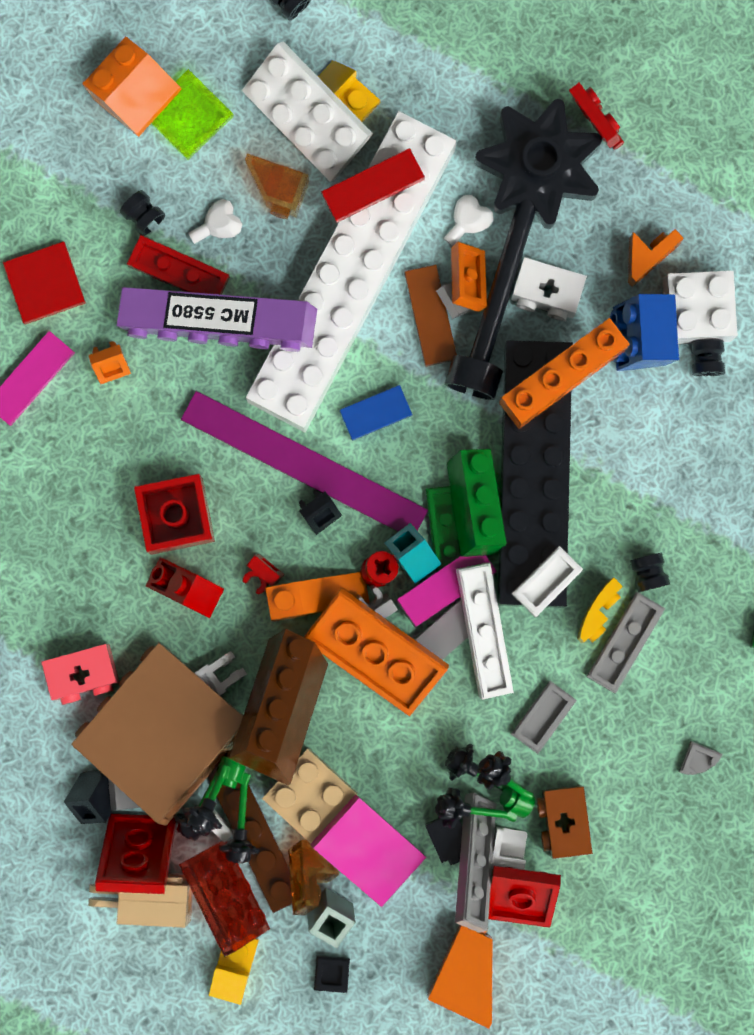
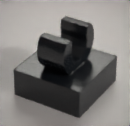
(319, 512)

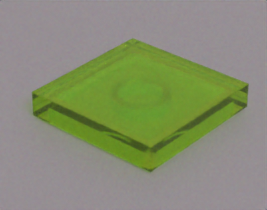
(192, 116)

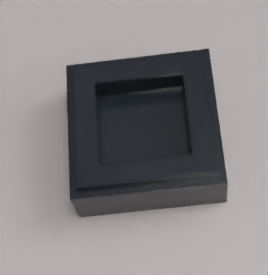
(331, 974)

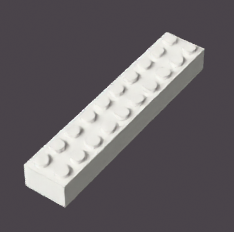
(350, 279)

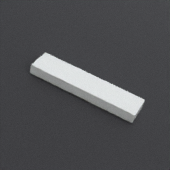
(484, 630)

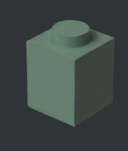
(331, 918)

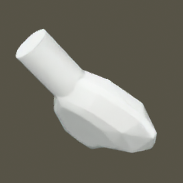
(468, 218)
(218, 222)

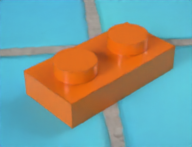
(468, 277)

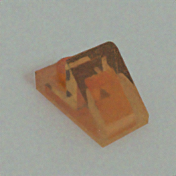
(307, 870)

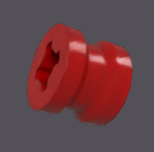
(373, 573)

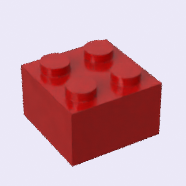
(174, 514)

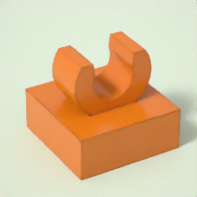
(109, 363)

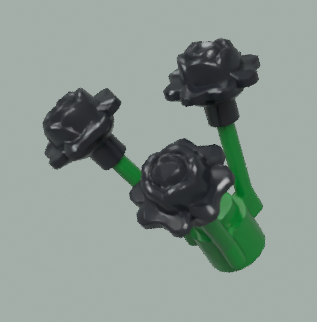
(491, 772)
(202, 820)

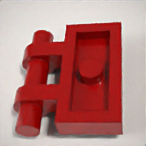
(591, 108)

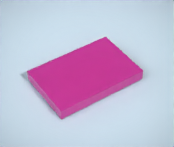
(368, 850)

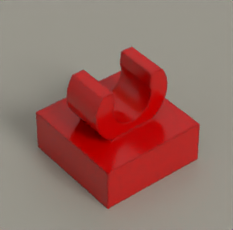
(264, 571)

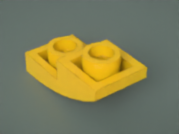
(593, 620)

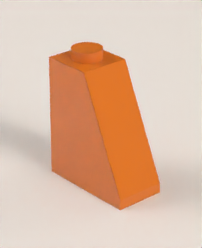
(466, 977)

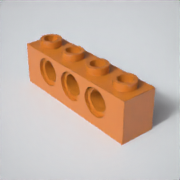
(564, 373)

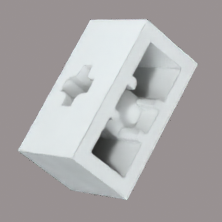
(535, 277)

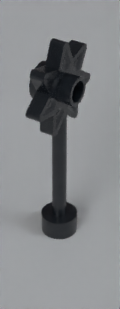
(537, 169)

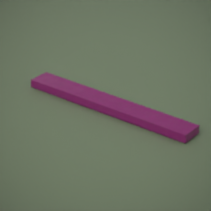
(302, 463)

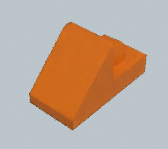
(643, 259)

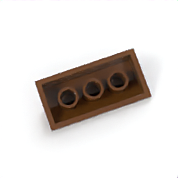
(280, 706)

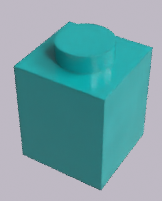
(412, 553)

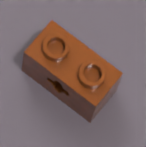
(577, 838)

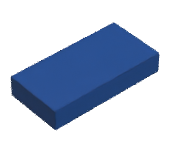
(376, 412)

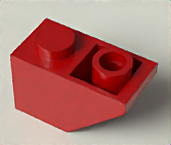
(184, 587)

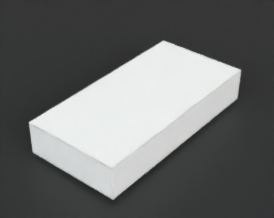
(547, 581)

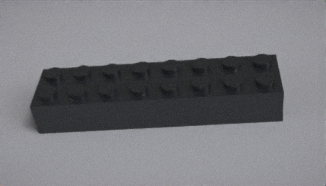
(533, 476)

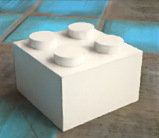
(703, 305)

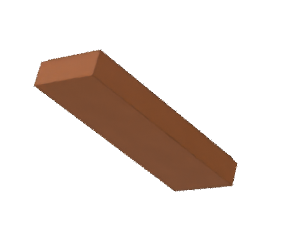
(430, 315)

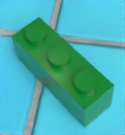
(476, 502)

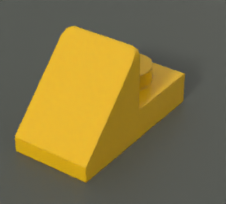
(349, 90)
(233, 973)

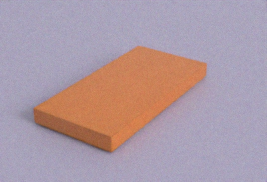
(376, 652)

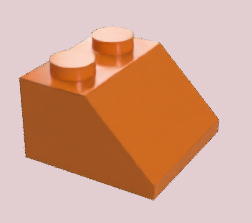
(131, 86)

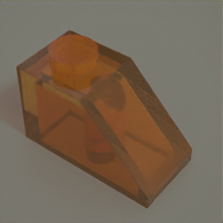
(278, 185)

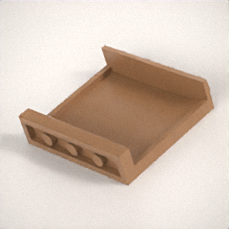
(159, 734)

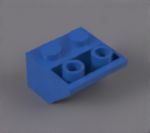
(650, 329)

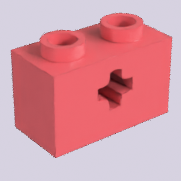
(60, 673)

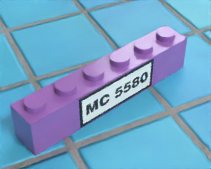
(217, 318)

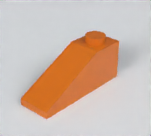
(311, 595)

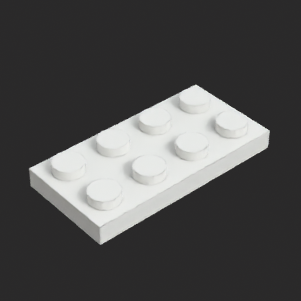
(307, 111)

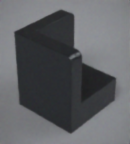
(90, 798)

